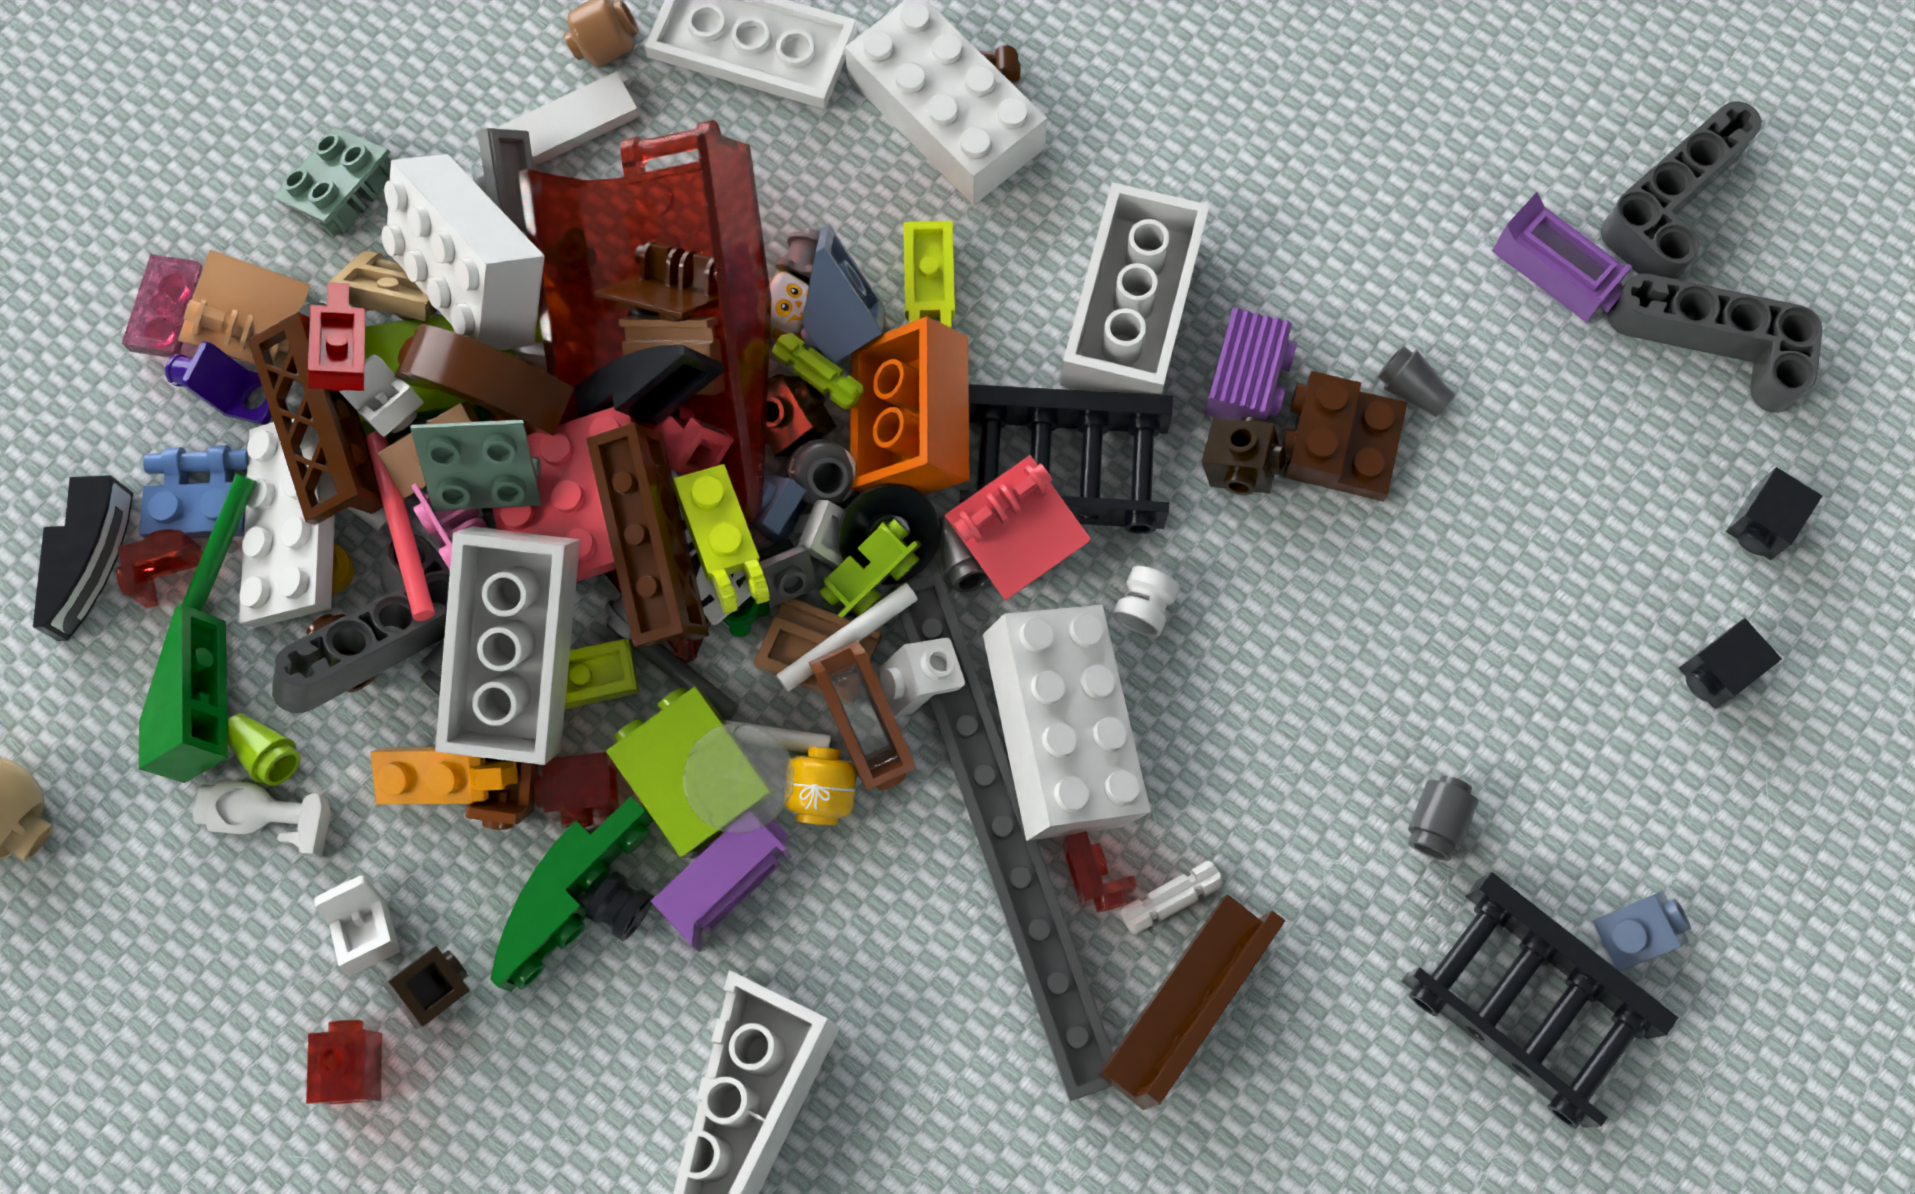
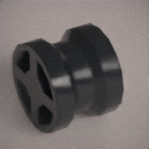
(619, 906)

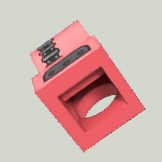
(691, 442)

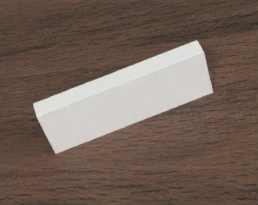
(576, 118)

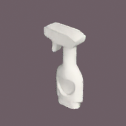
(248, 807)

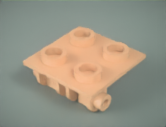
(239, 302)

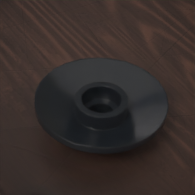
(884, 504)

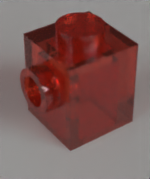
(578, 788)
(344, 1064)

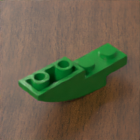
(548, 905)

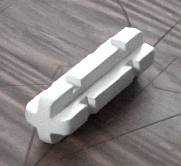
(1171, 897)

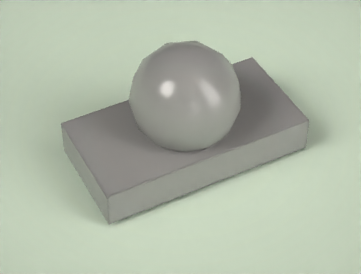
(502, 157)

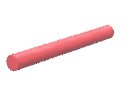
(401, 533)

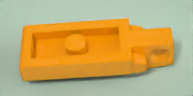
(434, 777)

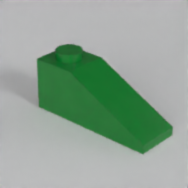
(186, 706)

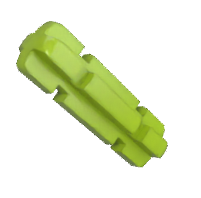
(817, 370)

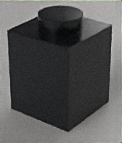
(1773, 514)
(1729, 664)

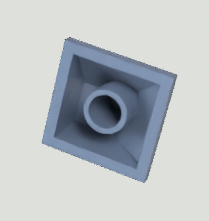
(840, 303)

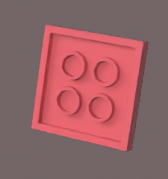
(569, 492)

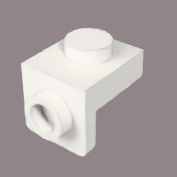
(386, 400)
(920, 673)
(358, 924)

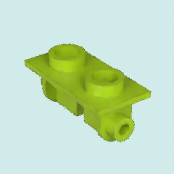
(857, 585)

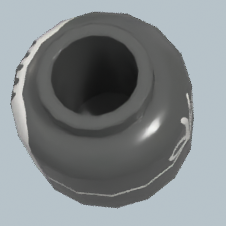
(822, 470)

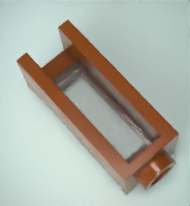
(863, 716)

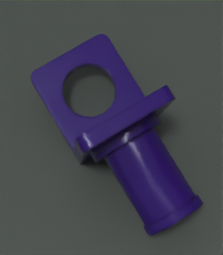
(218, 382)

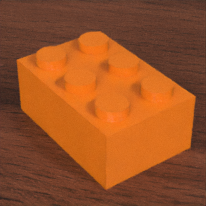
(912, 408)

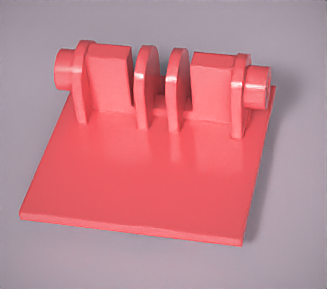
(1018, 527)

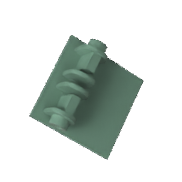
(332, 176)
(477, 464)

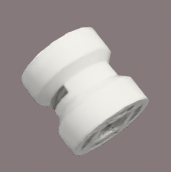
(1146, 601)

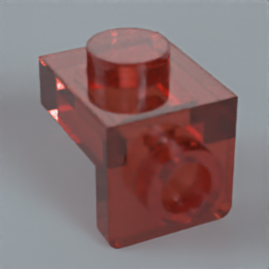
(154, 557)

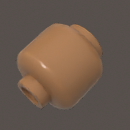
(601, 31)

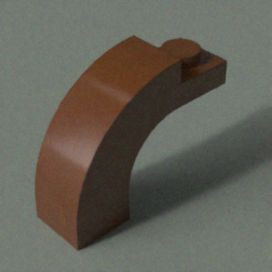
(484, 377)

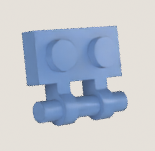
(185, 505)

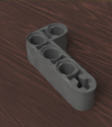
(1683, 179)
(1653, 308)
(314, 670)

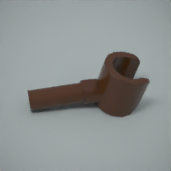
(1006, 61)

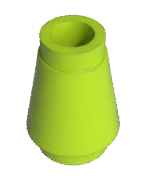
(262, 750)

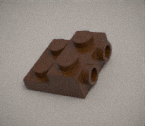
(1343, 436)

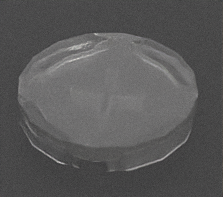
(738, 778)

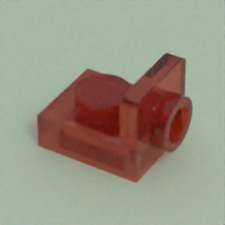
(1086, 867)

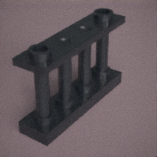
(1092, 415)
(1587, 980)

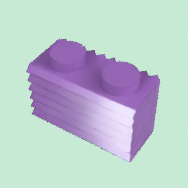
(1250, 367)

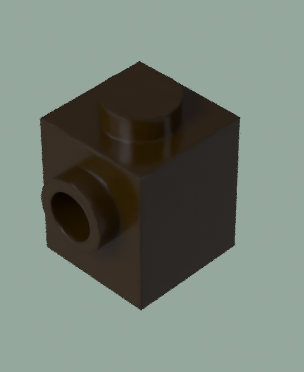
(428, 986)

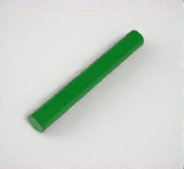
(219, 542)

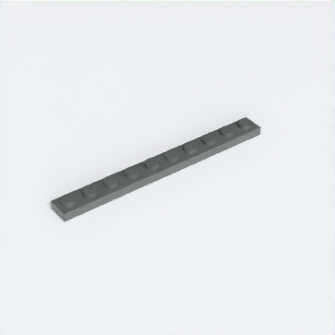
(1013, 863)

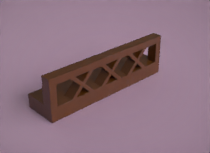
(335, 419)
(647, 535)
(1189, 1002)

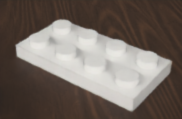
(756, 44)
(284, 558)

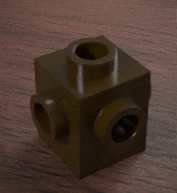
(794, 414)
(1243, 455)

